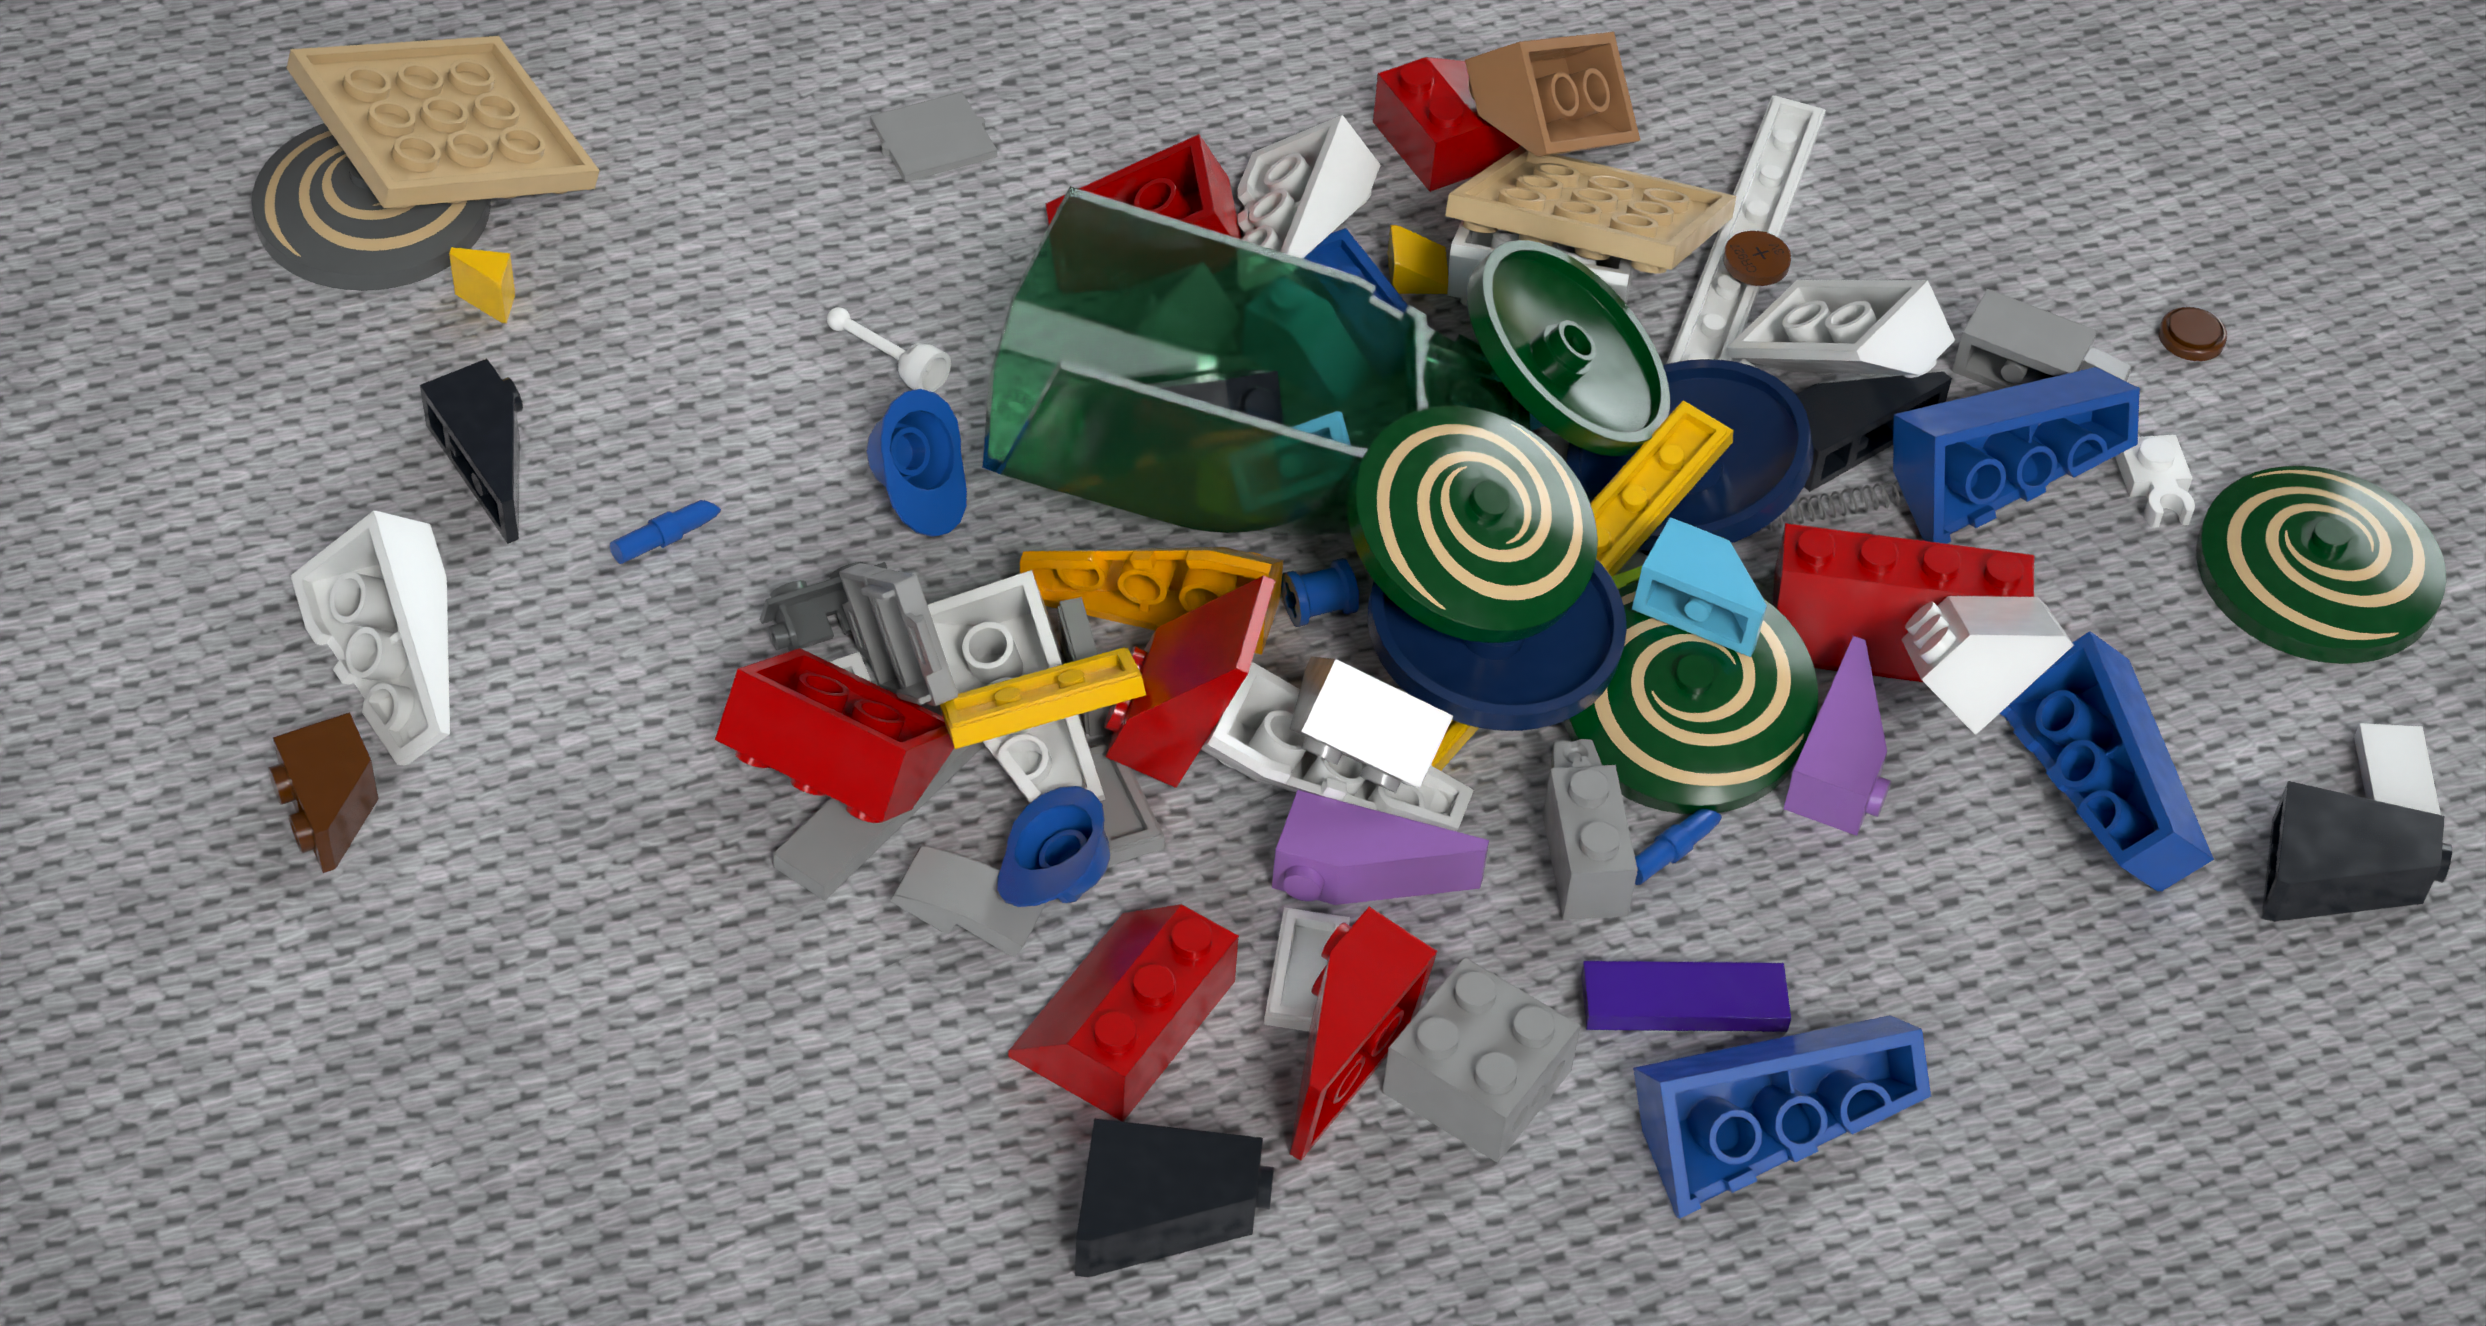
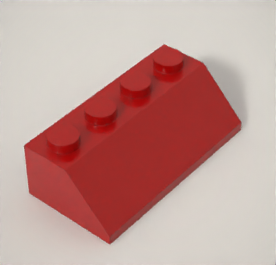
(1872, 584)

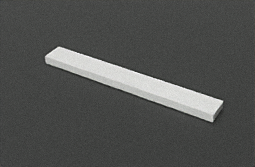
(1762, 204)

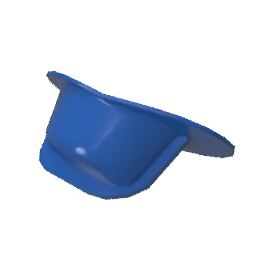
(920, 462)
(1055, 849)

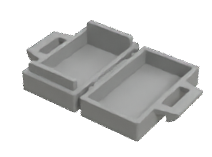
(897, 633)

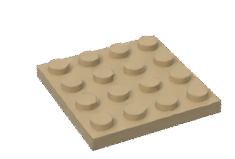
(441, 121)
(1591, 209)

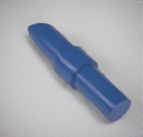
(663, 530)
(1675, 843)

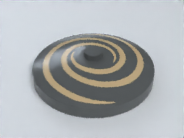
(334, 232)

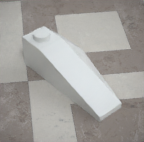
(1305, 187)
(385, 617)
(1002, 636)
(1259, 743)

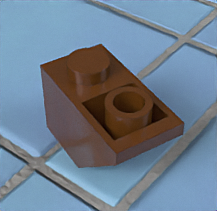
(329, 783)

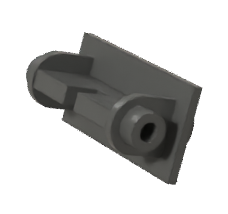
(804, 609)

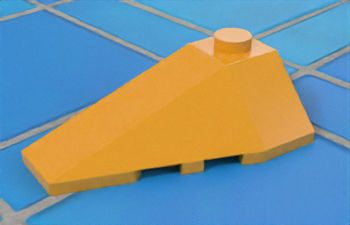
(1150, 583)

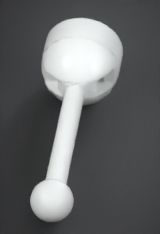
(919, 367)

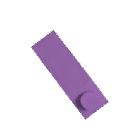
(1845, 751)
(1364, 855)

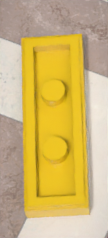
(1042, 697)

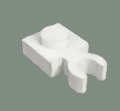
(2161, 473)

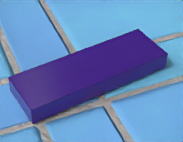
(1685, 996)

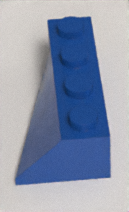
(2008, 445)
(2110, 760)
(1759, 1104)

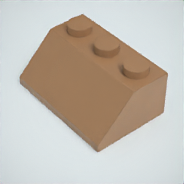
(1555, 93)

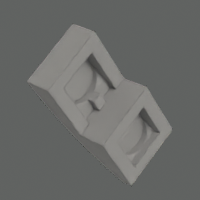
(958, 890)

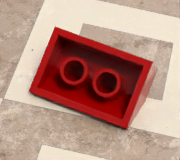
(834, 734)
(1131, 1006)

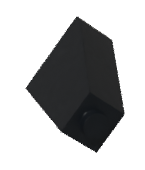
(2349, 855)
(1165, 1193)

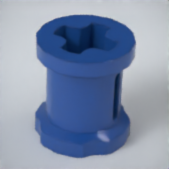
(1320, 592)

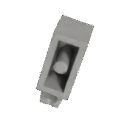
(2021, 344)
(1588, 834)

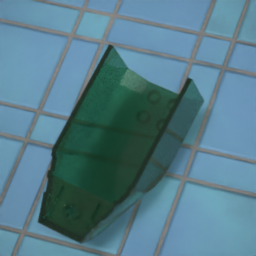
(1154, 300)

